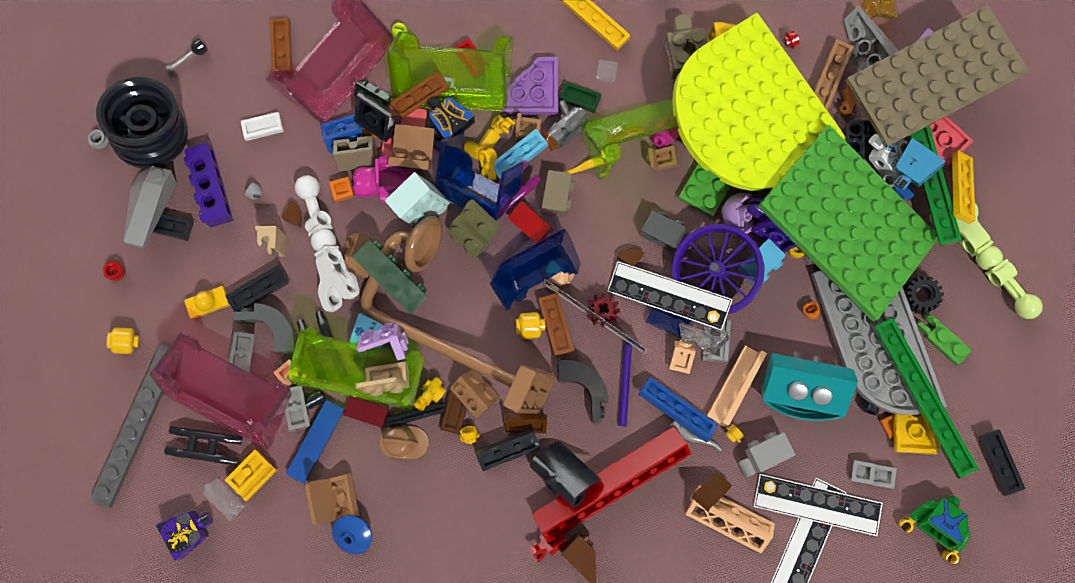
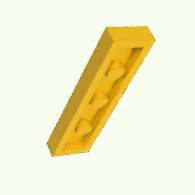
(599, 22)
(963, 187)

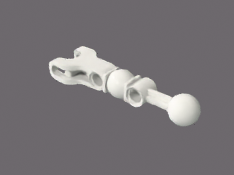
(329, 260)

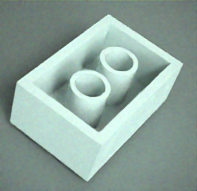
(417, 200)

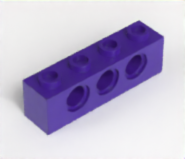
(194, 159)

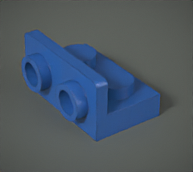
(340, 129)

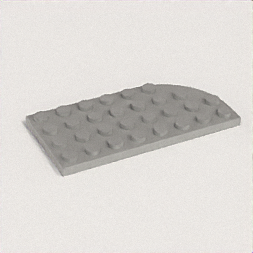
(863, 351)

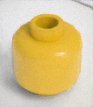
(529, 325)
(122, 340)

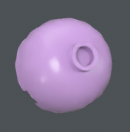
(735, 212)

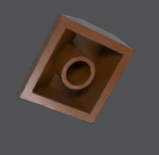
(581, 556)

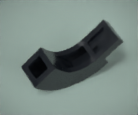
(577, 372)

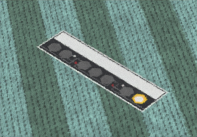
(670, 295)
(587, 311)
(818, 504)
(804, 547)

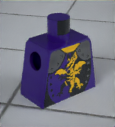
(184, 532)

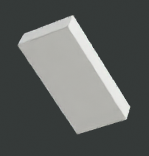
(262, 126)

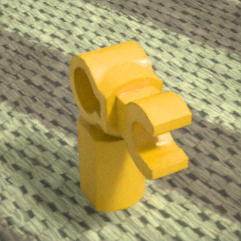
(499, 126)
(486, 157)

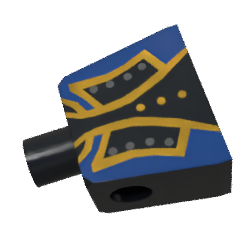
(449, 117)

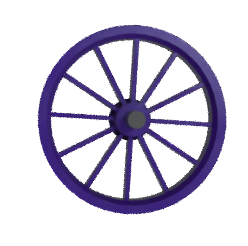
(720, 269)

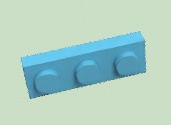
(523, 150)

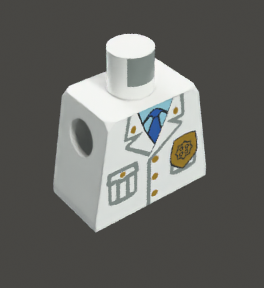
(886, 158)

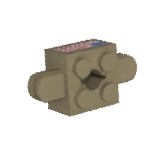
(682, 43)

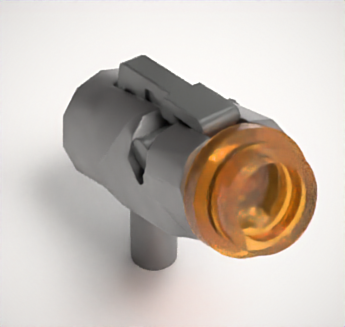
(567, 127)

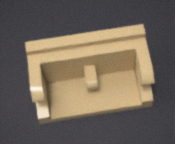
(274, 237)

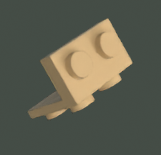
(385, 378)

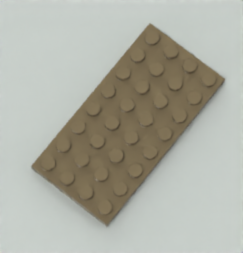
(937, 76)

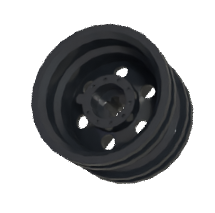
(134, 123)

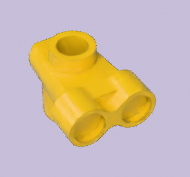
(432, 391)

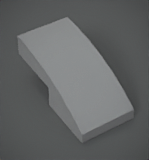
(873, 474)

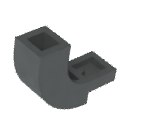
(283, 330)

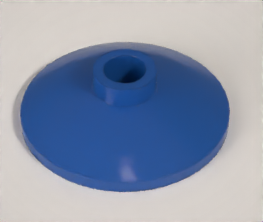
(356, 529)

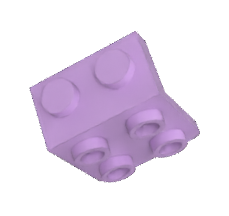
(388, 333)

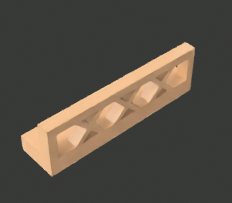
(736, 386)
(735, 516)

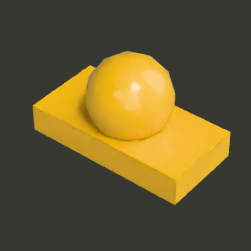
(206, 302)

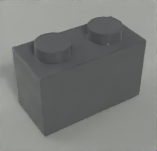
(663, 230)

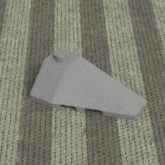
(868, 40)
(146, 204)

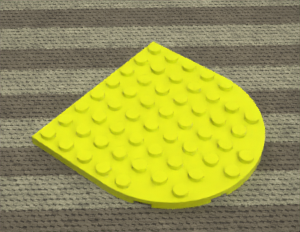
(746, 107)

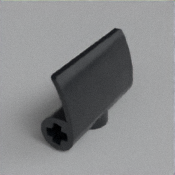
(564, 473)

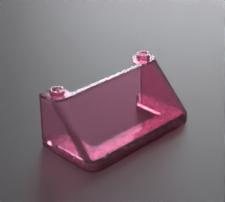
(336, 62)
(221, 391)

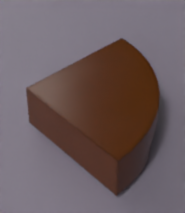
(292, 214)
(630, 256)

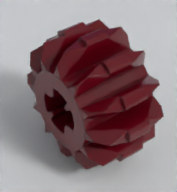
(611, 311)

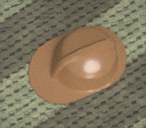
(404, 442)

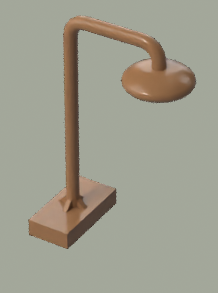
(530, 385)

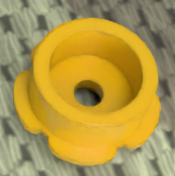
(734, 433)
(469, 434)

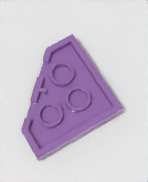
(535, 89)

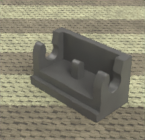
(242, 350)

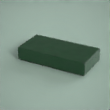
(580, 97)

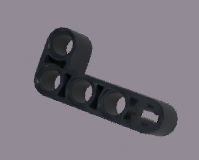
(862, 134)

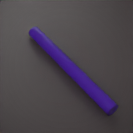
(625, 385)

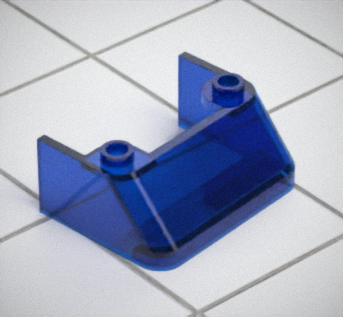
(461, 184)
(534, 266)

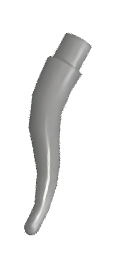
(687, 435)

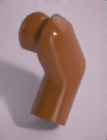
(848, 103)

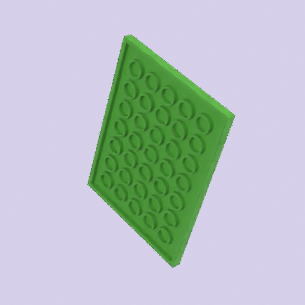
(849, 222)

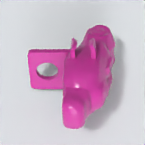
(379, 180)

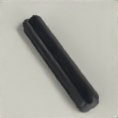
(415, 414)

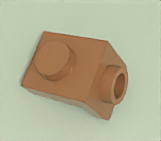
(525, 126)
(663, 158)

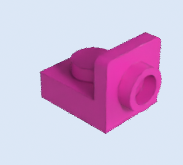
(665, 138)

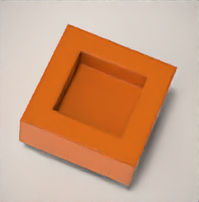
(341, 189)

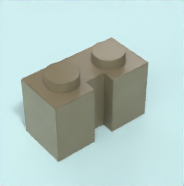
(355, 154)
(556, 193)

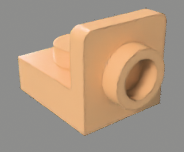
(682, 356)

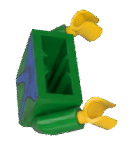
(943, 523)

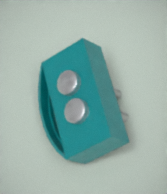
(808, 385)

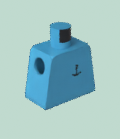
(917, 165)

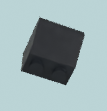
(375, 117)

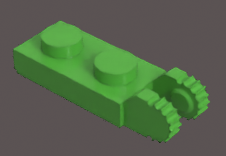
(944, 339)

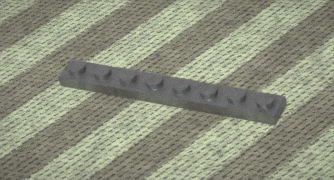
(129, 438)

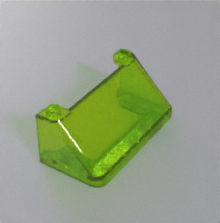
(478, 75)
(608, 132)

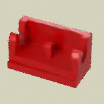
(530, 222)

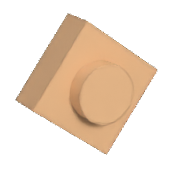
(282, 373)

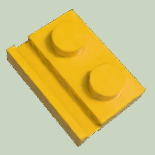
(251, 475)

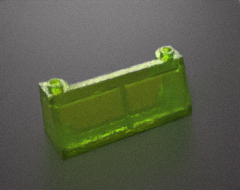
(338, 366)

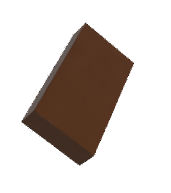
(454, 415)
(523, 421)
(712, 491)

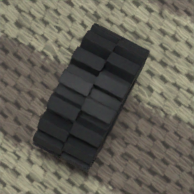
(933, 290)

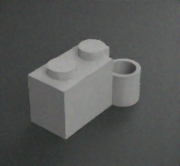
(766, 453)

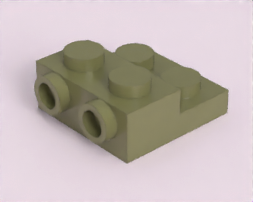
(473, 229)

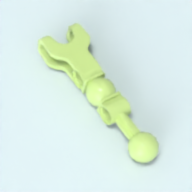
(988, 257)

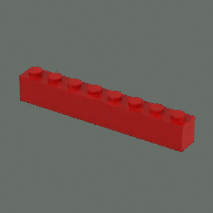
(616, 482)

